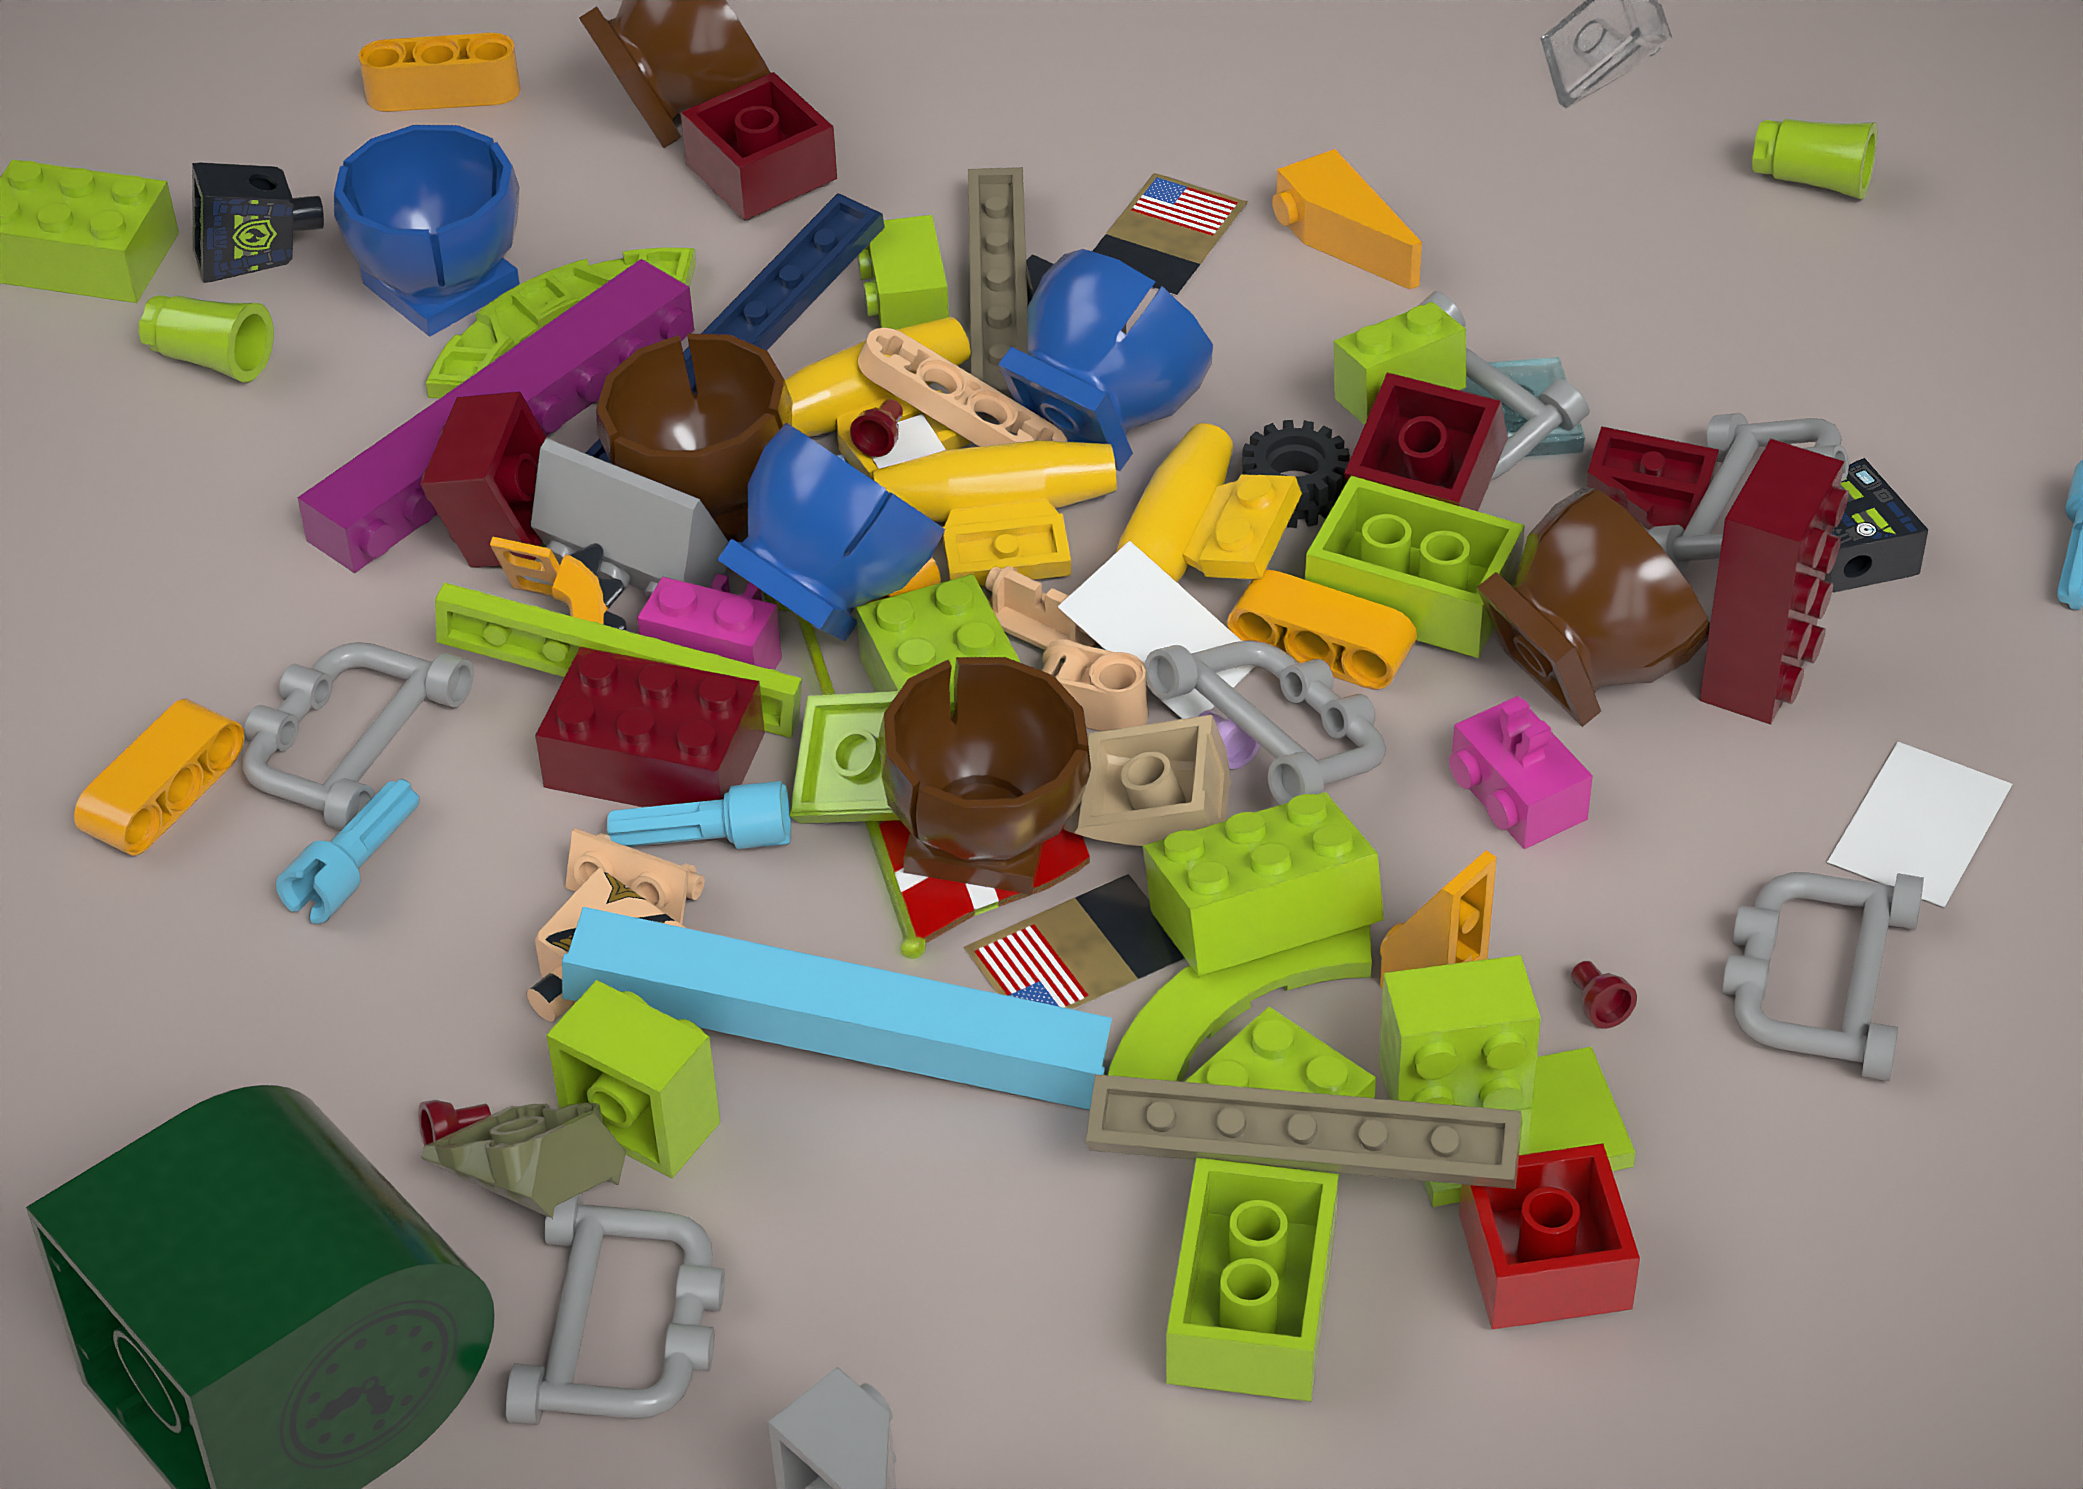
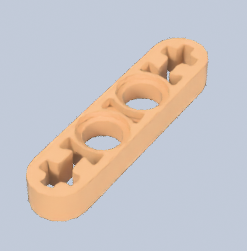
(965, 396)

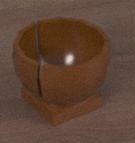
(675, 55)
(700, 439)
(1594, 604)
(990, 778)

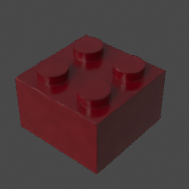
(759, 145)
(1430, 441)
(486, 474)

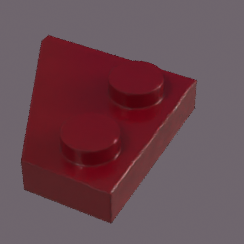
(1651, 475)

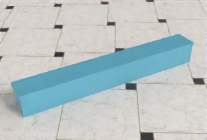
(842, 1008)

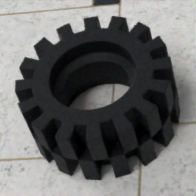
(1306, 452)

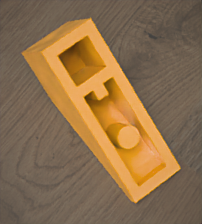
(1346, 218)
(1449, 926)

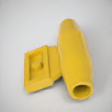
(836, 391)
(1004, 501)
(1207, 524)

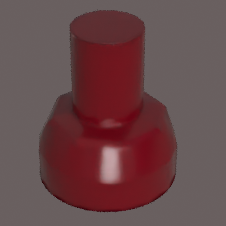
(877, 429)
(1605, 997)
(441, 1119)

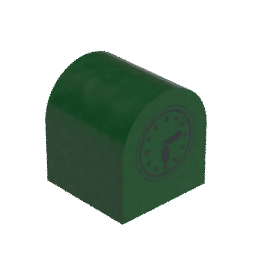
(260, 1299)

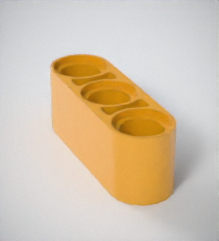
(439, 72)
(1311, 622)
(159, 776)

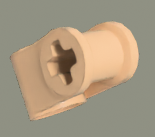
(1102, 681)

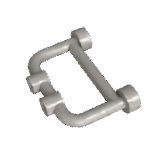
(1555, 406)
(1736, 446)
(1294, 772)
(342, 796)
(1757, 930)
(687, 1342)

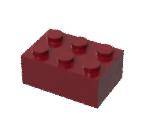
(648, 731)

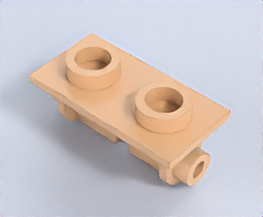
(1030, 612)
(653, 878)

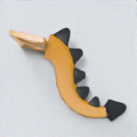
(573, 580)

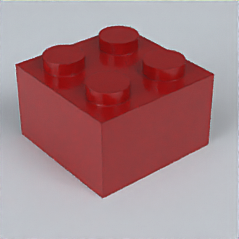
(1553, 1242)

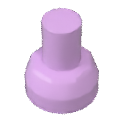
(1239, 744)

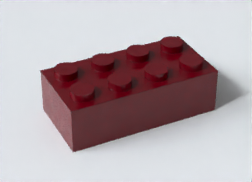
(1773, 581)

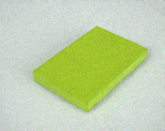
(1567, 1111)

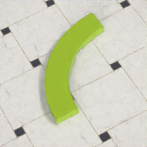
(533, 305)
(1199, 1007)

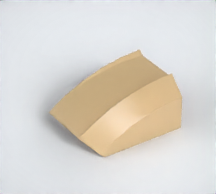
(1153, 782)

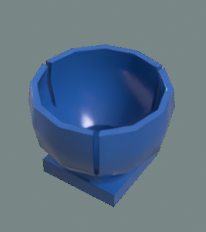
(430, 221)
(1089, 372)
(826, 534)

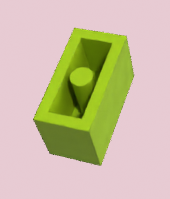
(905, 274)
(1414, 344)

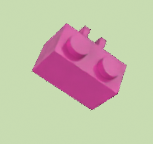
(714, 620)
(1520, 772)

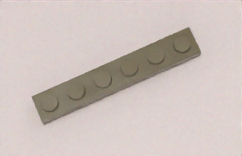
(996, 270)
(1305, 1131)

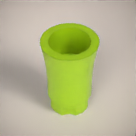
(1818, 154)
(210, 333)

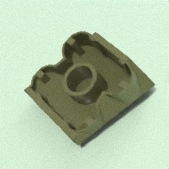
(533, 1154)

